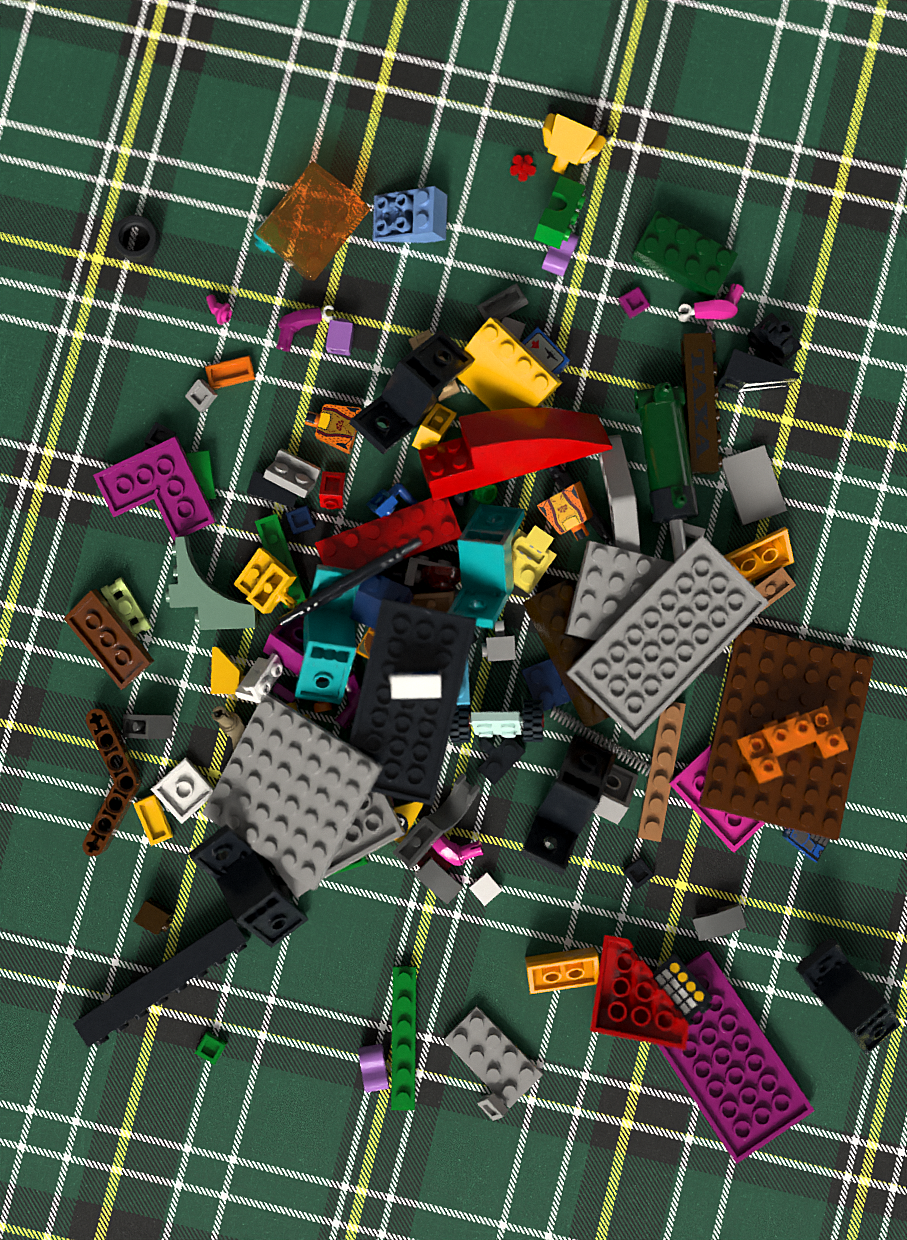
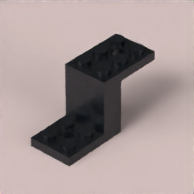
(411, 391)
(568, 804)
(248, 886)
(848, 995)

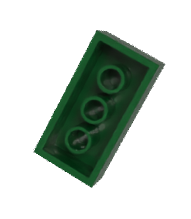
(684, 256)

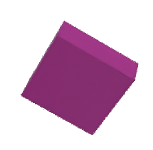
(634, 302)
(284, 692)

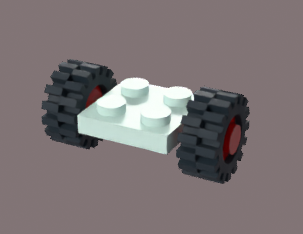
(499, 723)

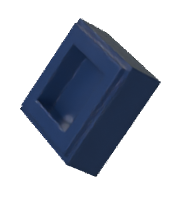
(300, 520)

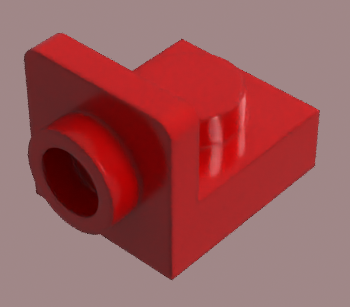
(332, 490)

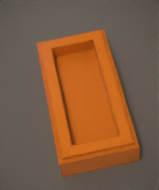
(230, 372)

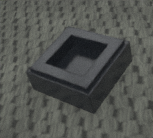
(638, 872)

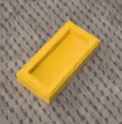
(153, 819)

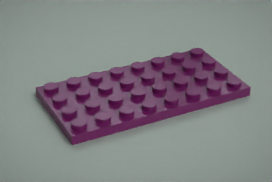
(735, 1070)

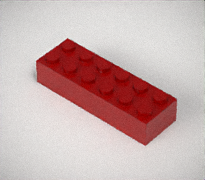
(356, 547)

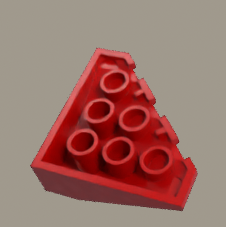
(631, 1001)

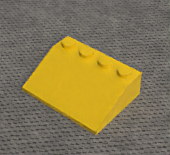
(506, 370)

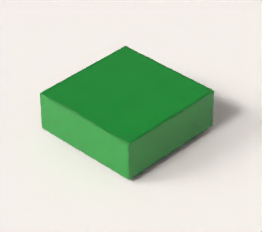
(211, 1047)

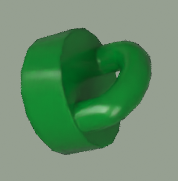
(485, 494)

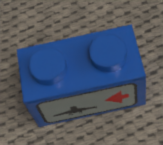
(546, 351)

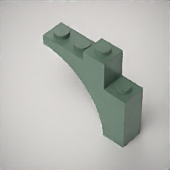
(194, 590)

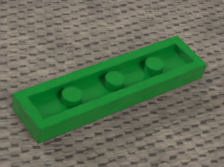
(276, 544)

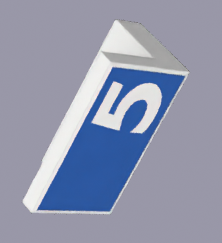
(416, 684)

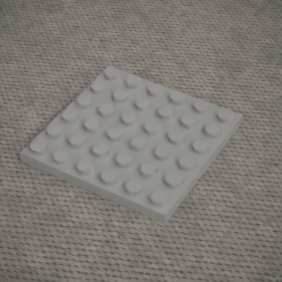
(292, 790)

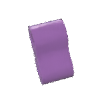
(558, 259)
(373, 1068)

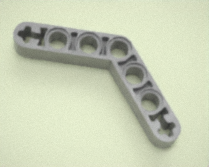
(620, 496)

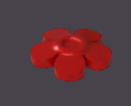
(522, 167)

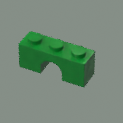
(554, 225)

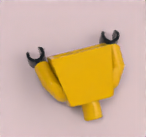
(571, 140)

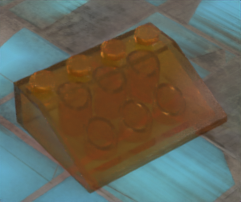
(313, 221)

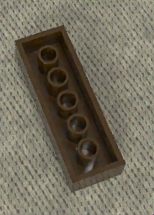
(550, 616)

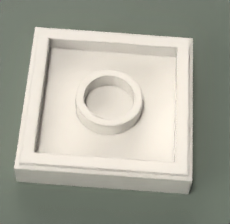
(183, 790)

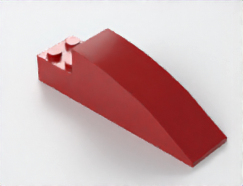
(509, 445)

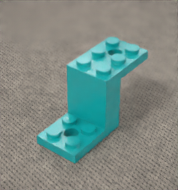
(486, 563)
(327, 642)

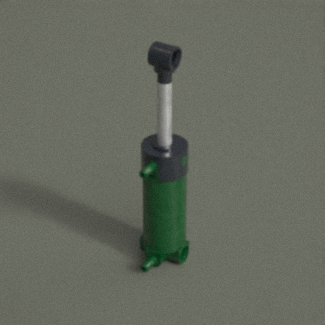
(667, 459)

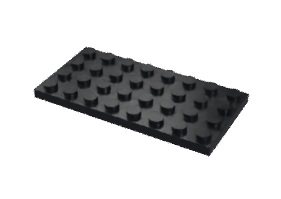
(410, 733)

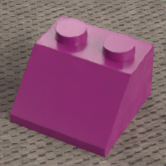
(288, 644)

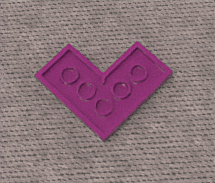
(159, 475)

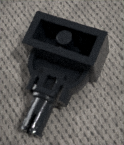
(774, 340)

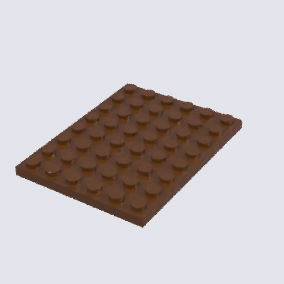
(764, 683)

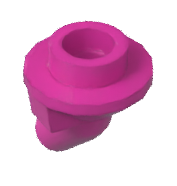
(221, 311)

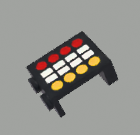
(682, 988)

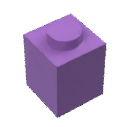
(340, 337)

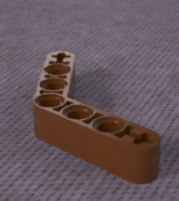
(118, 775)

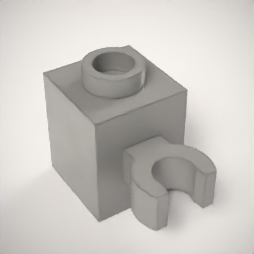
(499, 647)

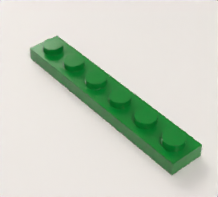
(403, 1037)

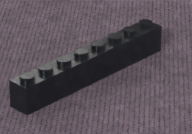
(161, 981)

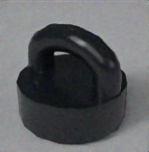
(461, 499)

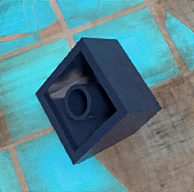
(370, 595)

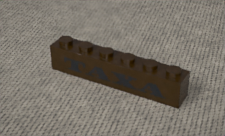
(700, 406)

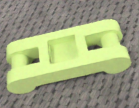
(126, 606)

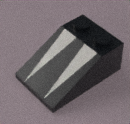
(749, 374)

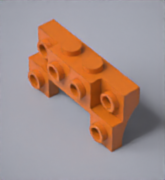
(798, 730)

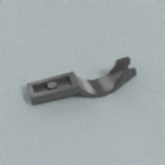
(437, 823)

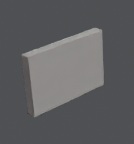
(753, 485)

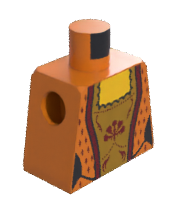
(334, 426)
(568, 511)

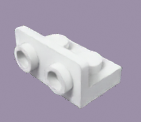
(260, 678)

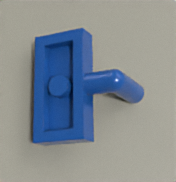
(384, 501)

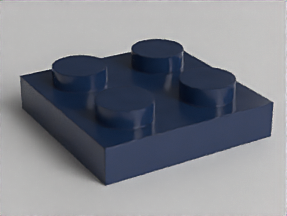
(546, 684)

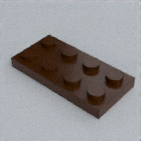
(108, 639)

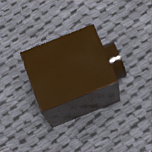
(154, 917)

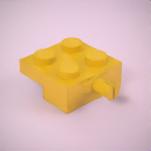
(266, 582)

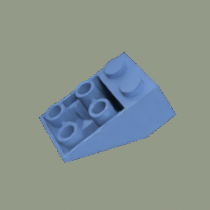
(410, 216)

